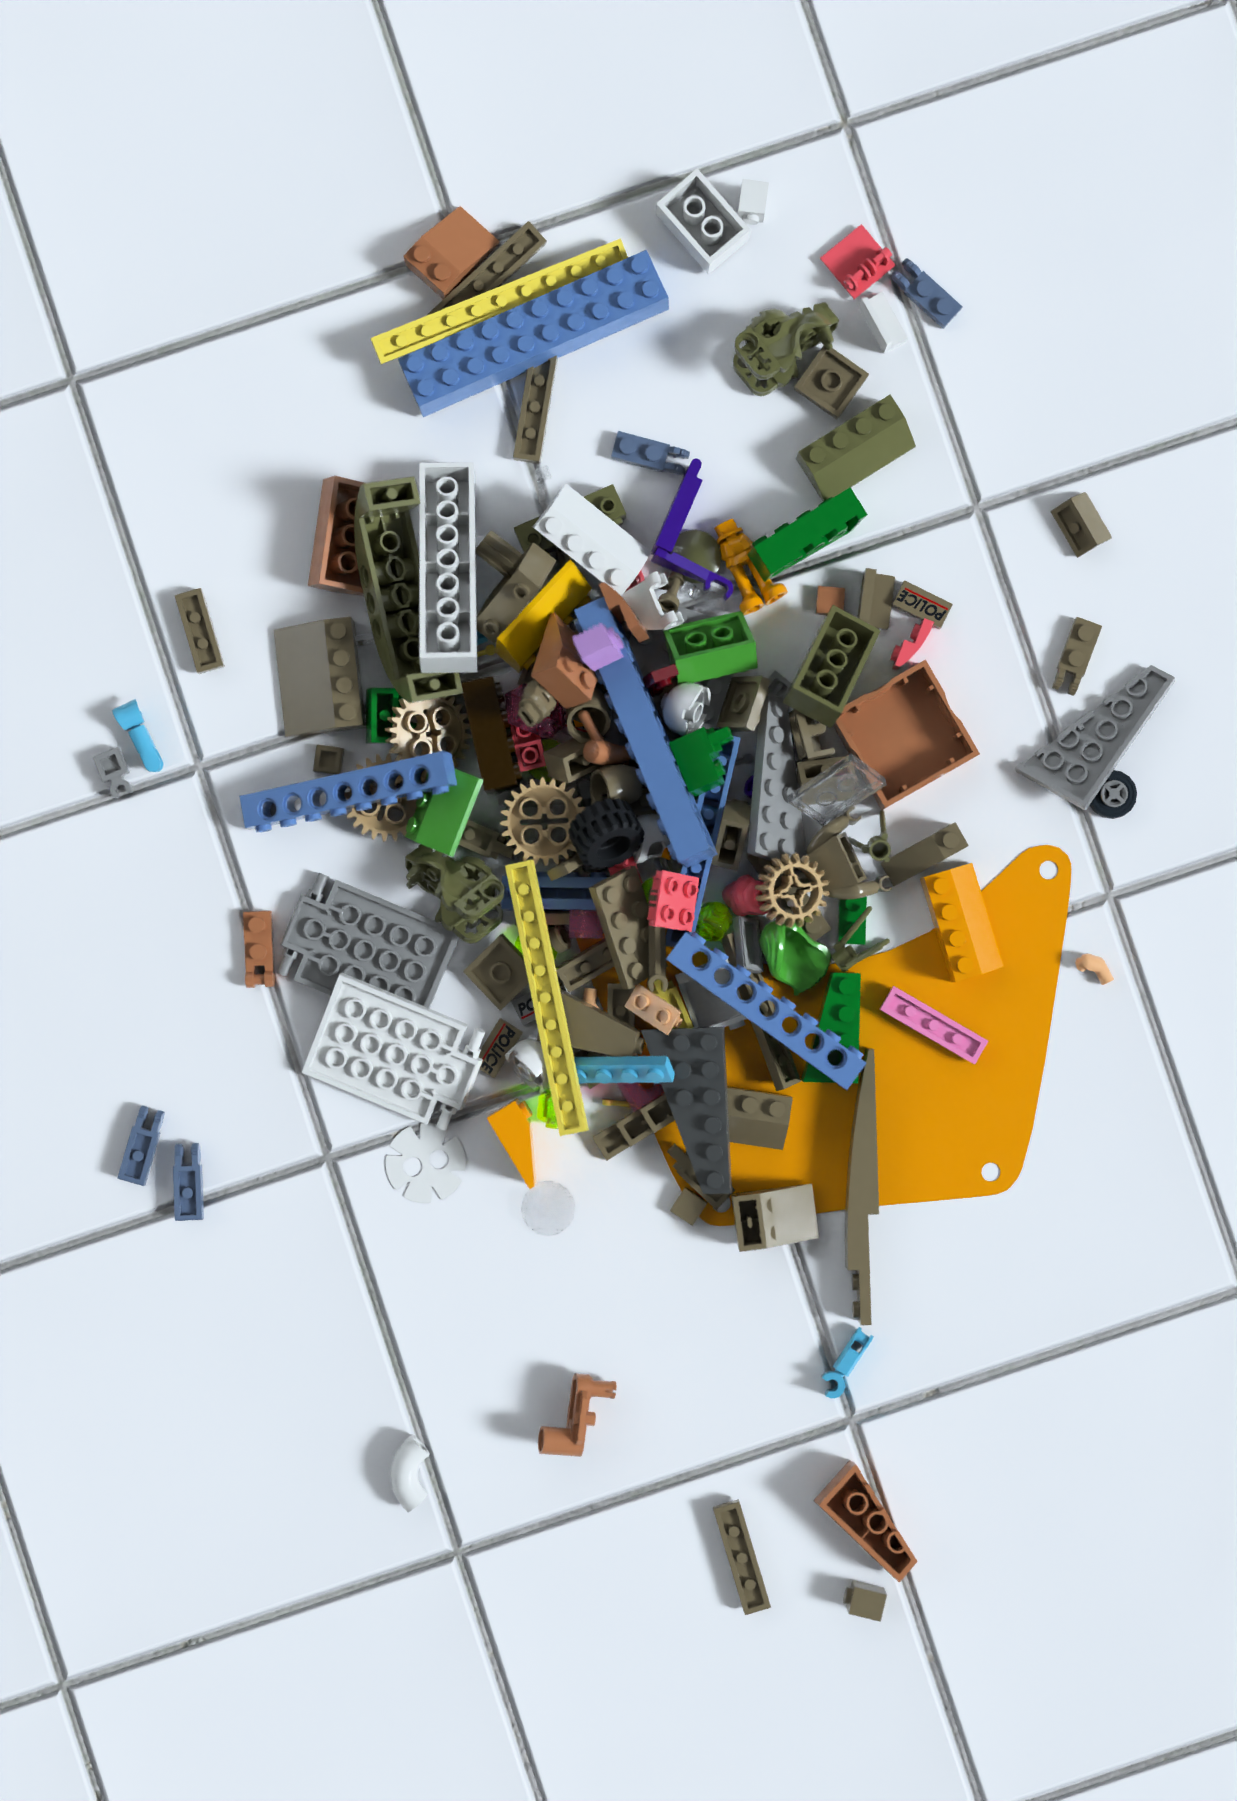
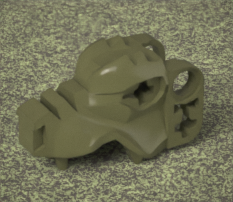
(777, 341)
(462, 886)

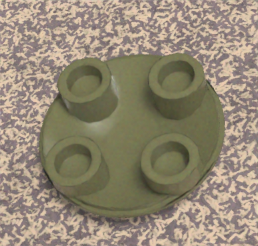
(700, 549)

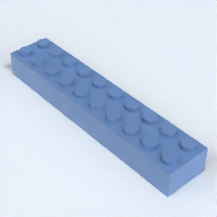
(534, 333)
(649, 744)

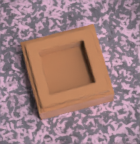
(827, 597)

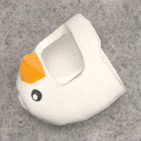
(654, 841)

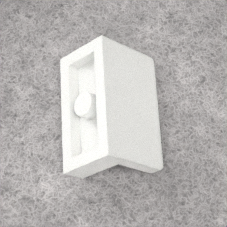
(882, 322)

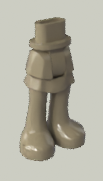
(535, 704)

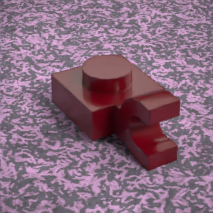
(659, 679)

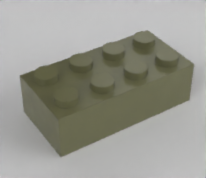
(831, 666)

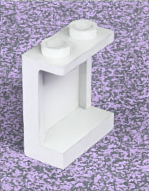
(705, 1007)

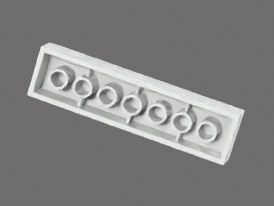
(447, 567)

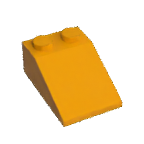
(515, 1132)

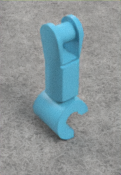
(131, 718)
(846, 1363)

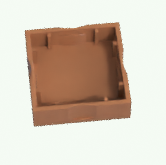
(905, 733)

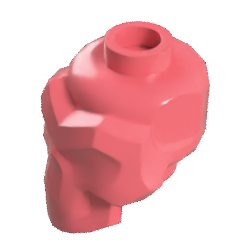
(741, 896)

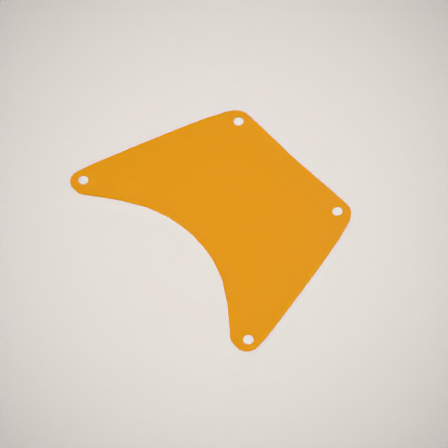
(933, 1108)

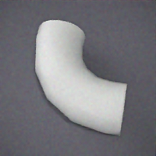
(404, 1473)

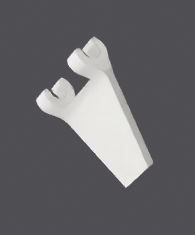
(647, 607)

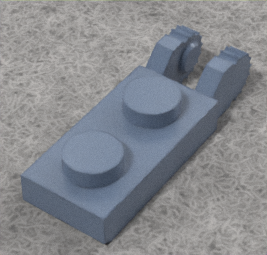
(927, 294)
(647, 453)
(141, 1148)
(188, 1185)

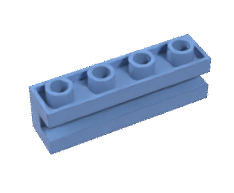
(562, 893)

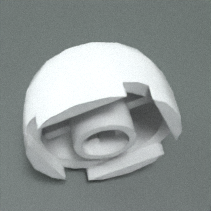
(684, 707)
(529, 1063)

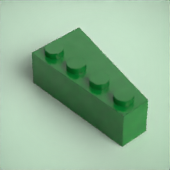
(807, 534)
(842, 1016)

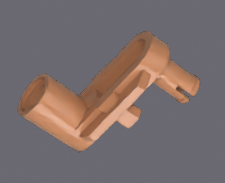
(571, 1440)

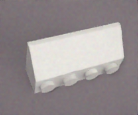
(592, 539)

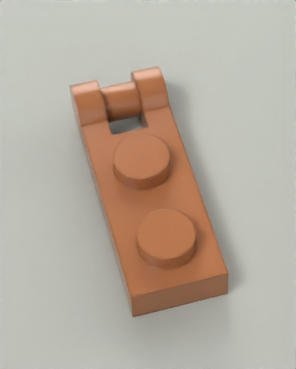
(258, 948)

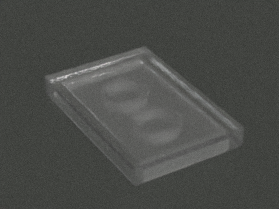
(837, 790)

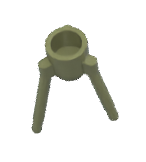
(877, 845)
(847, 956)

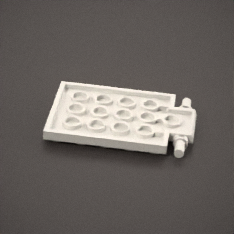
(394, 1052)

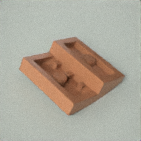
(623, 612)

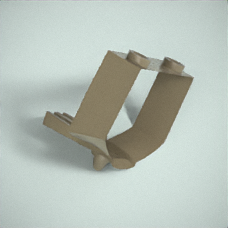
(521, 581)

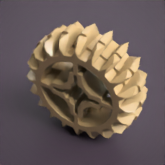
(794, 901)

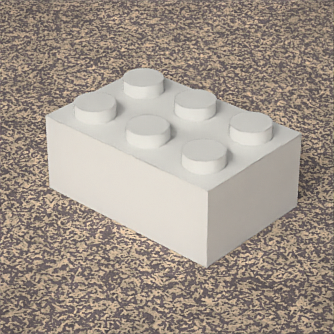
(702, 221)

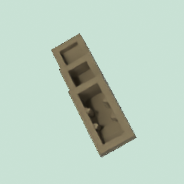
(634, 1127)

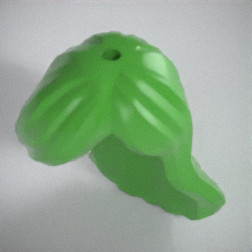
(794, 956)

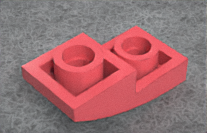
(907, 649)
(528, 749)

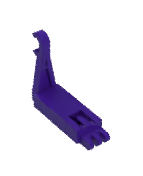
(671, 529)

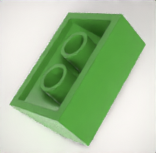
(711, 648)
(443, 817)

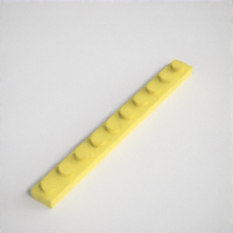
(493, 302)
(546, 998)

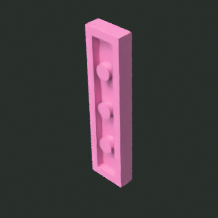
(933, 1025)

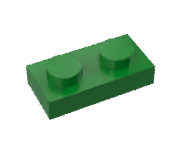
(848, 913)

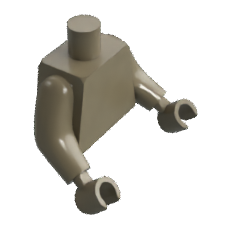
(839, 862)

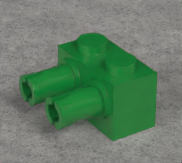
(379, 707)

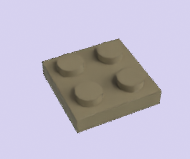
(831, 382)
(743, 703)
(499, 972)

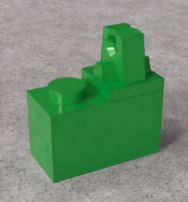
(696, 758)

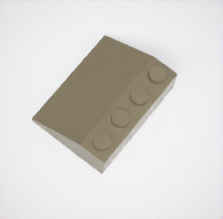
(320, 677)

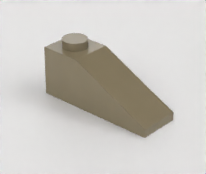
(924, 854)

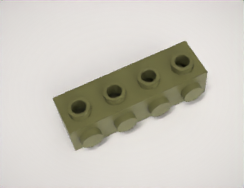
(604, 499)

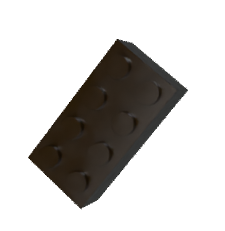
(489, 735)

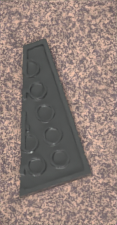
(698, 1099)

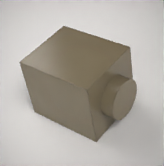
(865, 1600)

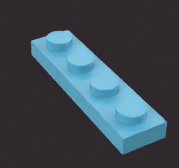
(624, 1069)

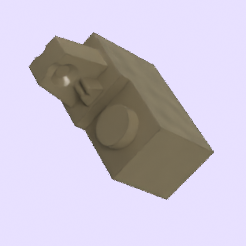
(732, 834)

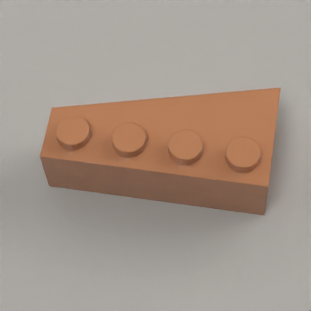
(860, 1514)

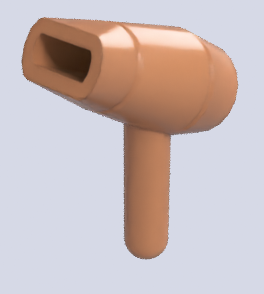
(597, 749)

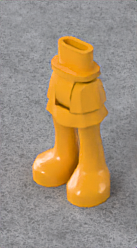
(734, 551)

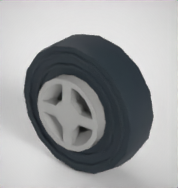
(1120, 788)

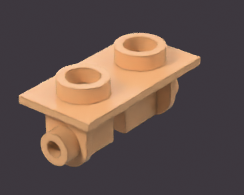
(653, 1009)

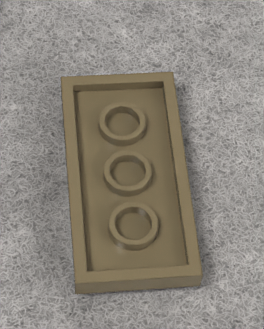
(624, 922)

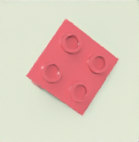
(858, 261)
(674, 901)

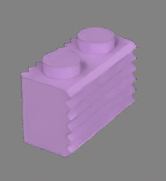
(599, 646)

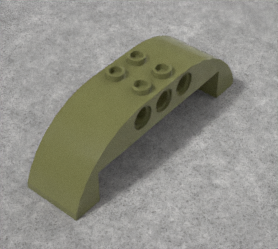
(391, 586)

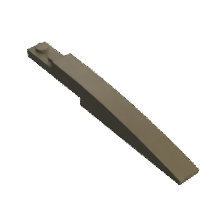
(862, 1189)

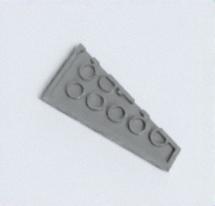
(1092, 747)
(774, 822)

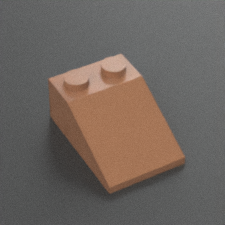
(450, 252)
(561, 667)

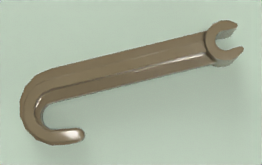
(657, 952)

